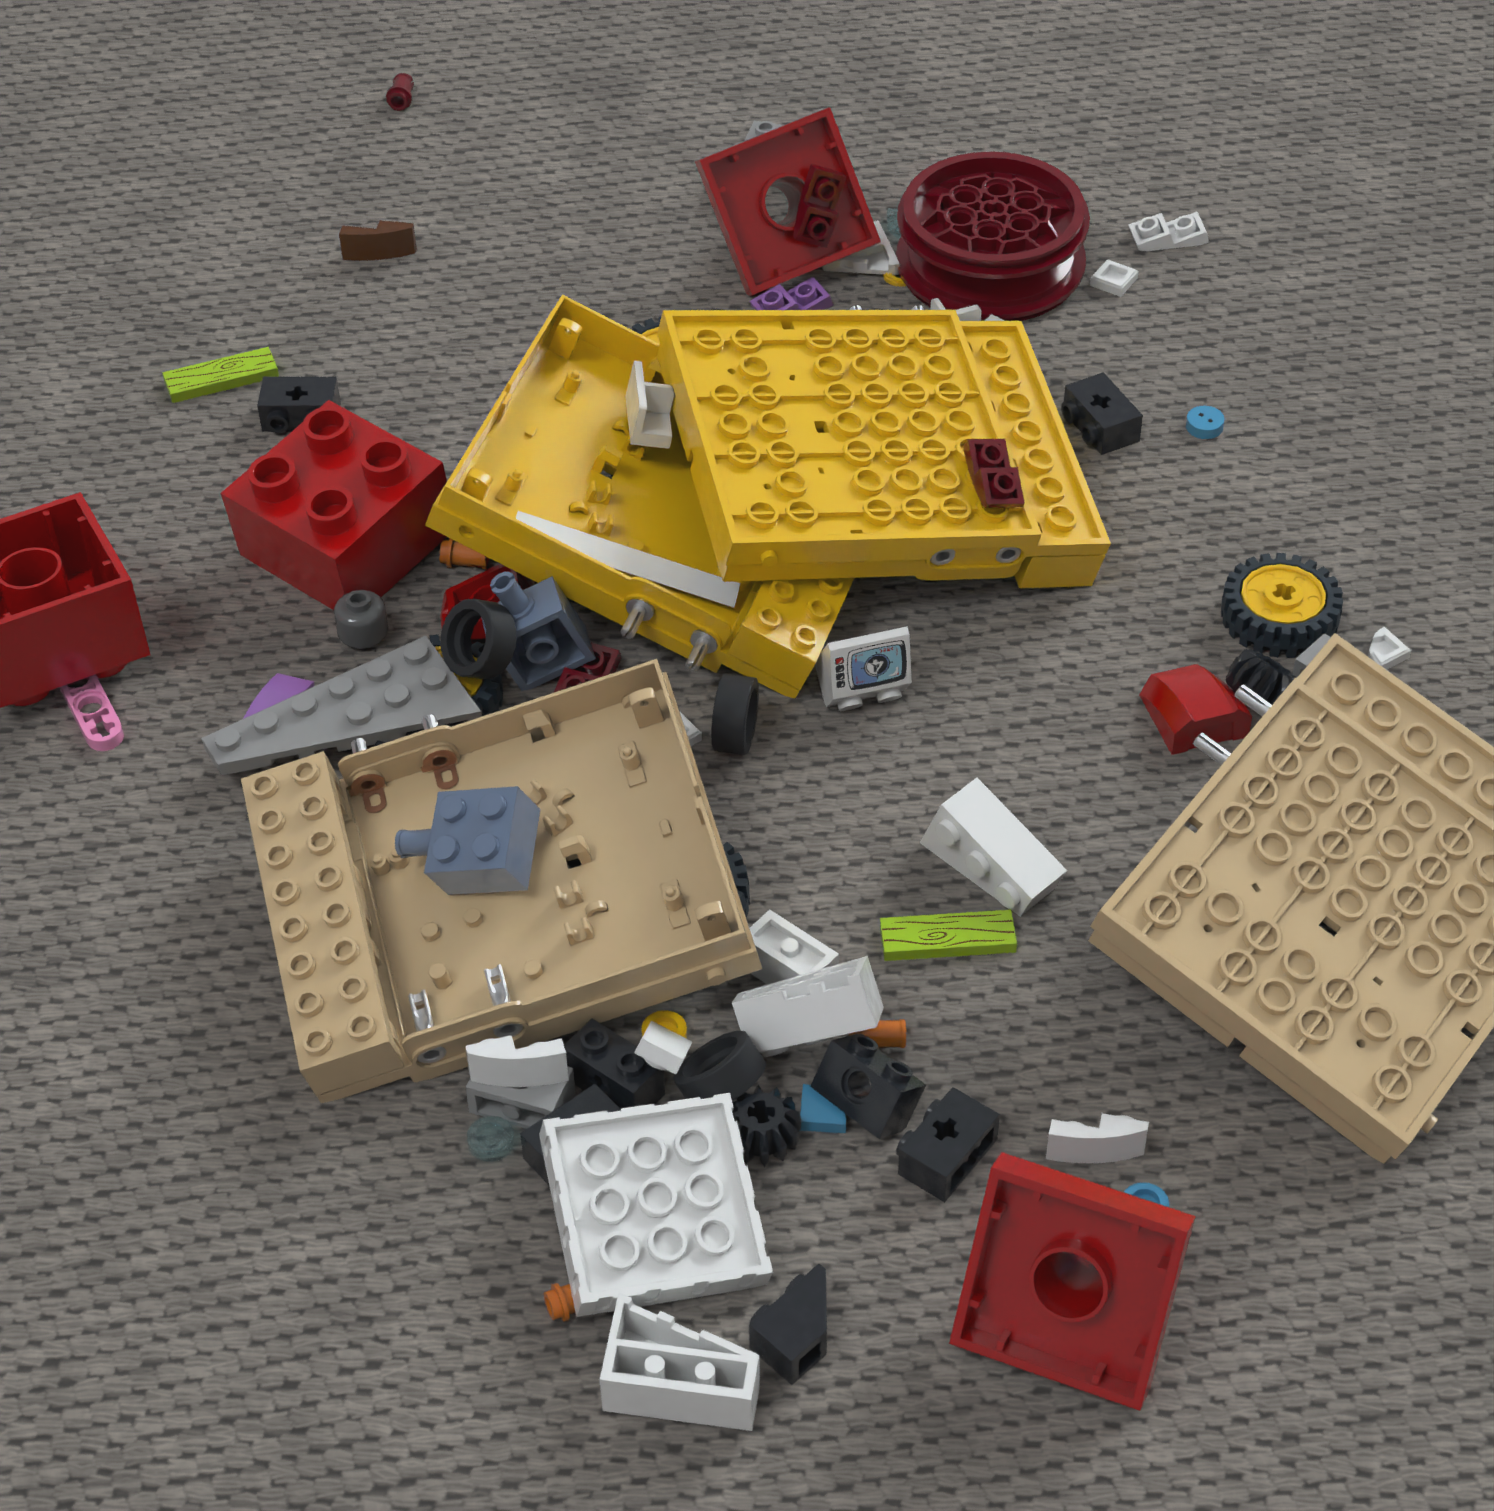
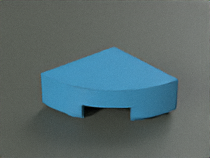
(819, 1113)

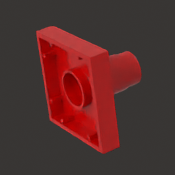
(781, 159)
(1071, 1280)

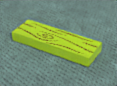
(220, 374)
(948, 935)

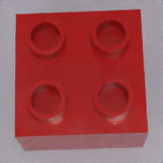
(336, 506)
(62, 602)

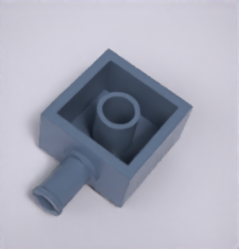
(547, 630)
(477, 841)

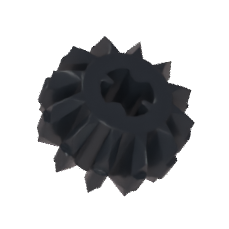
(1259, 674)
(766, 1124)

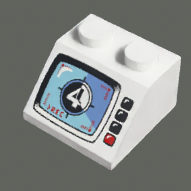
(865, 668)

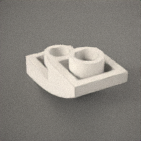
(1156, 234)
(663, 1048)
(500, 1064)
(1113, 1141)

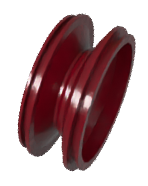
(993, 235)

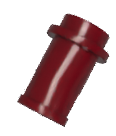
(399, 94)

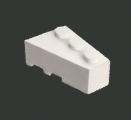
(992, 848)
(810, 1007)
(675, 1372)

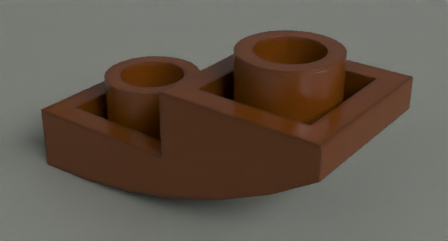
(385, 242)

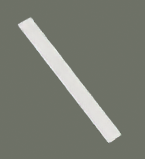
(639, 562)

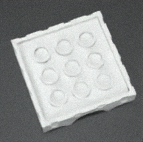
(654, 1204)

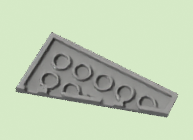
(367, 702)

